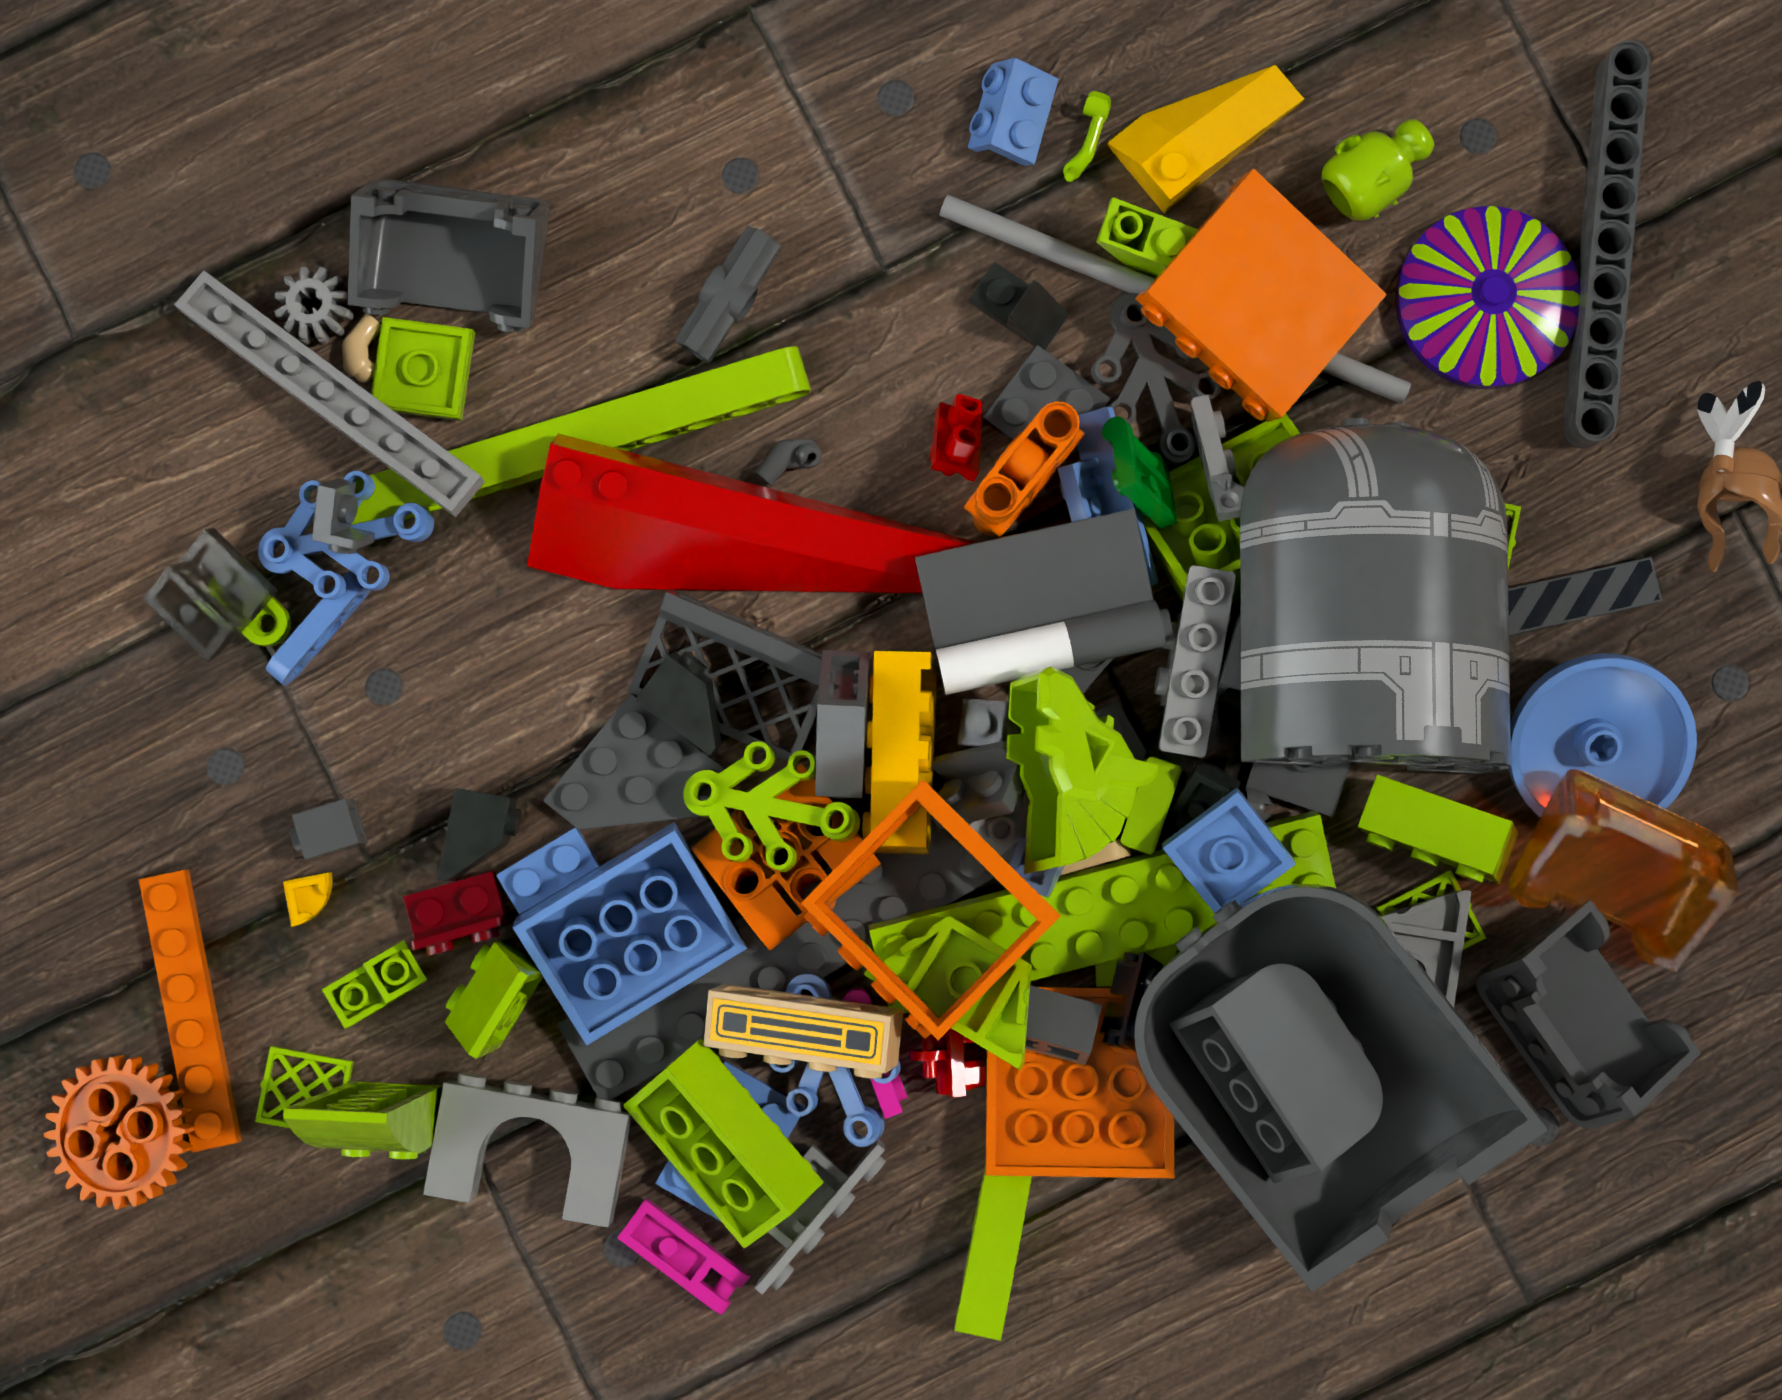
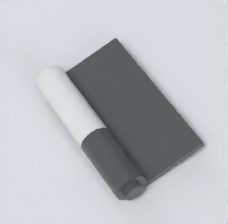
(1040, 601)

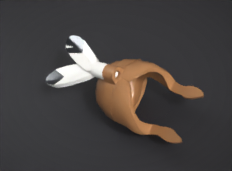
(1737, 472)

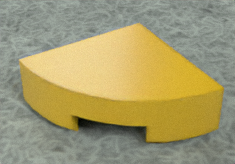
(307, 897)

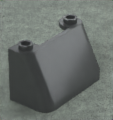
(446, 250)
(1582, 1024)

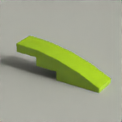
(992, 1255)

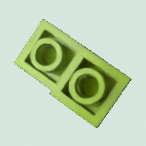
(374, 985)

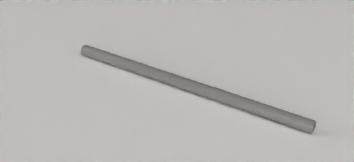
(1134, 282)

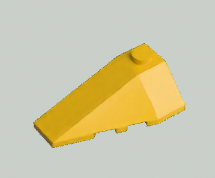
(1195, 137)

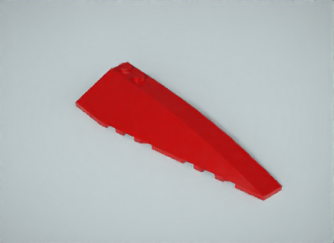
(680, 528)

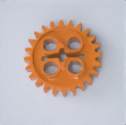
(151, 1153)

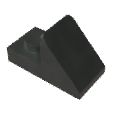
(1019, 306)
(1196, 795)

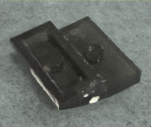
(210, 594)

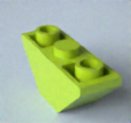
(1142, 237)

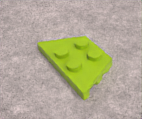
(947, 964)

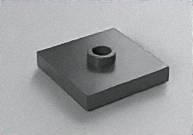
(1300, 785)

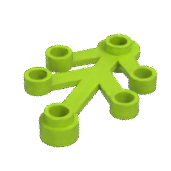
(762, 804)

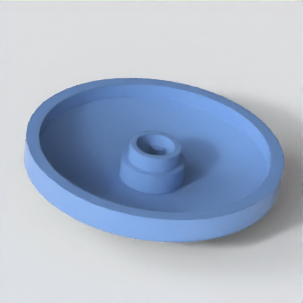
(1605, 720)

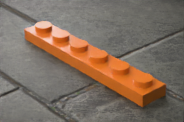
(190, 1009)

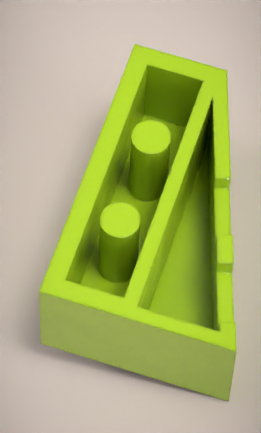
(1438, 830)

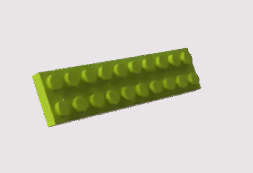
(1108, 907)

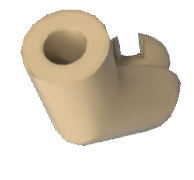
(355, 348)

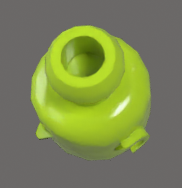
(1374, 169)

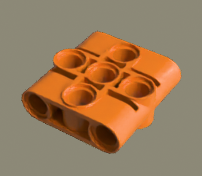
(1025, 468)
(764, 907)

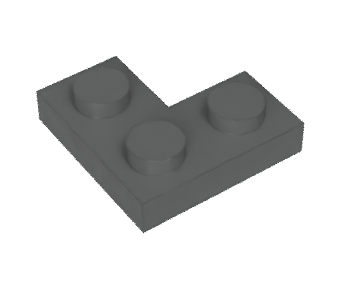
(1036, 384)

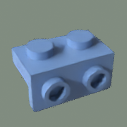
(1013, 110)

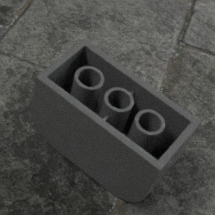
(1283, 1068)

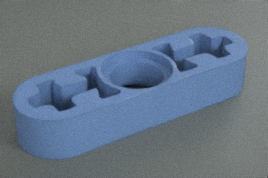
(315, 631)

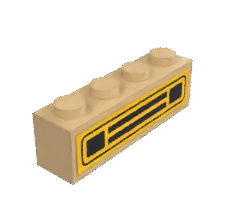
(803, 1029)

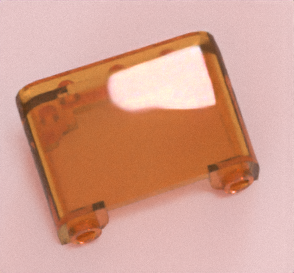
(1633, 862)

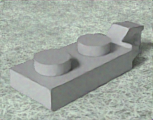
(1216, 462)

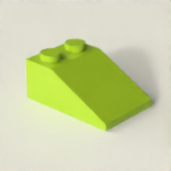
(493, 998)

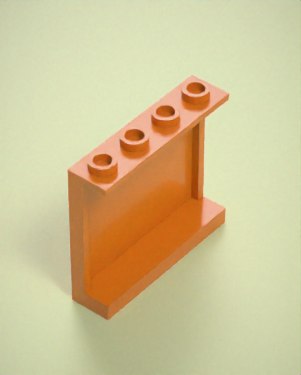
(1261, 298)

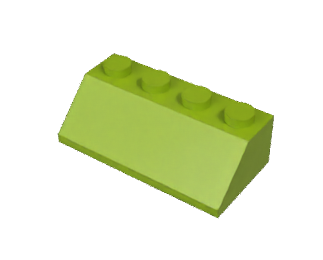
(723, 1144)

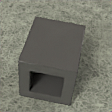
(328, 829)

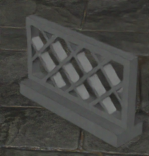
(750, 640)

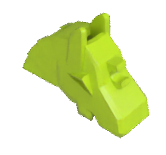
(1072, 770)

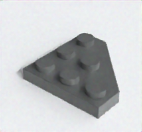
(630, 773)

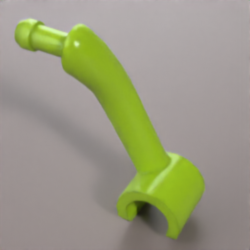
(1098, 108)

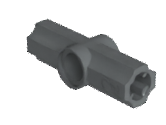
(728, 294)

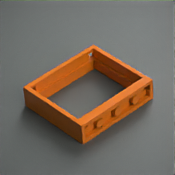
(859, 954)

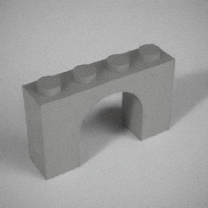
(593, 1133)

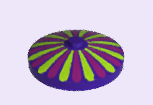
(1487, 297)

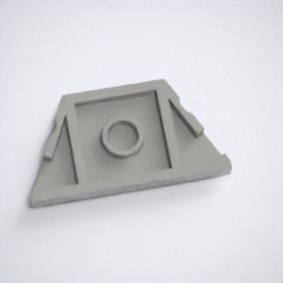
(1435, 936)

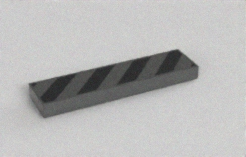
(1582, 596)

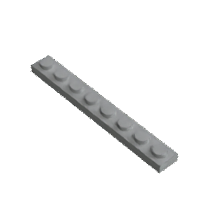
(330, 394)

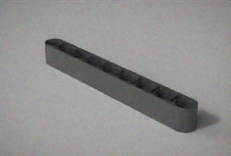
(1619, 227)

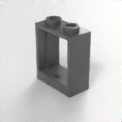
(842, 724)

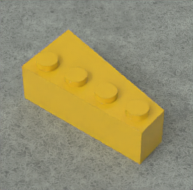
(901, 744)

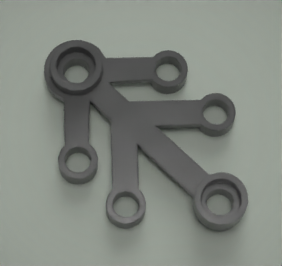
(1150, 370)

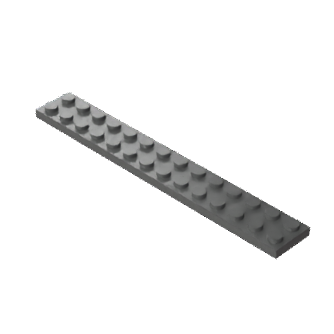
(892, 890)

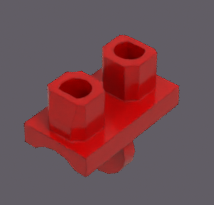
(957, 437)
(946, 1063)

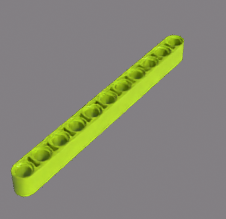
(620, 424)

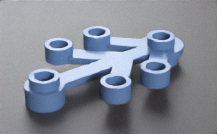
(298, 545)
(841, 1079)

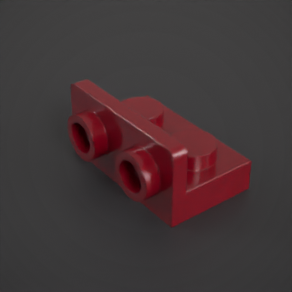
(456, 911)

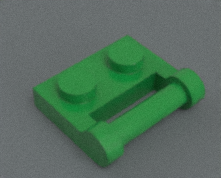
(1140, 473)

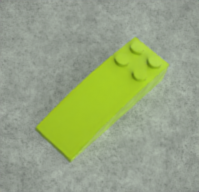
(369, 1118)

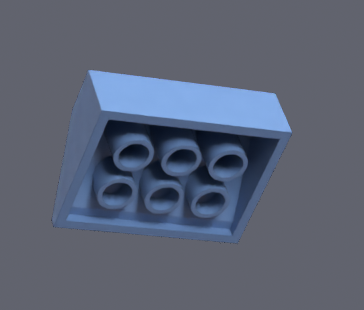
(629, 933)

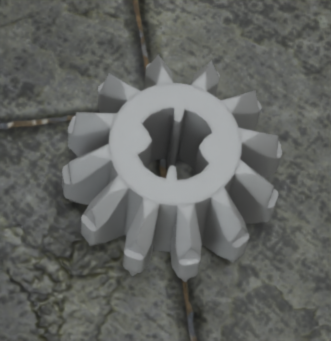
(308, 288)

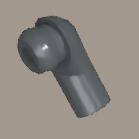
(788, 455)

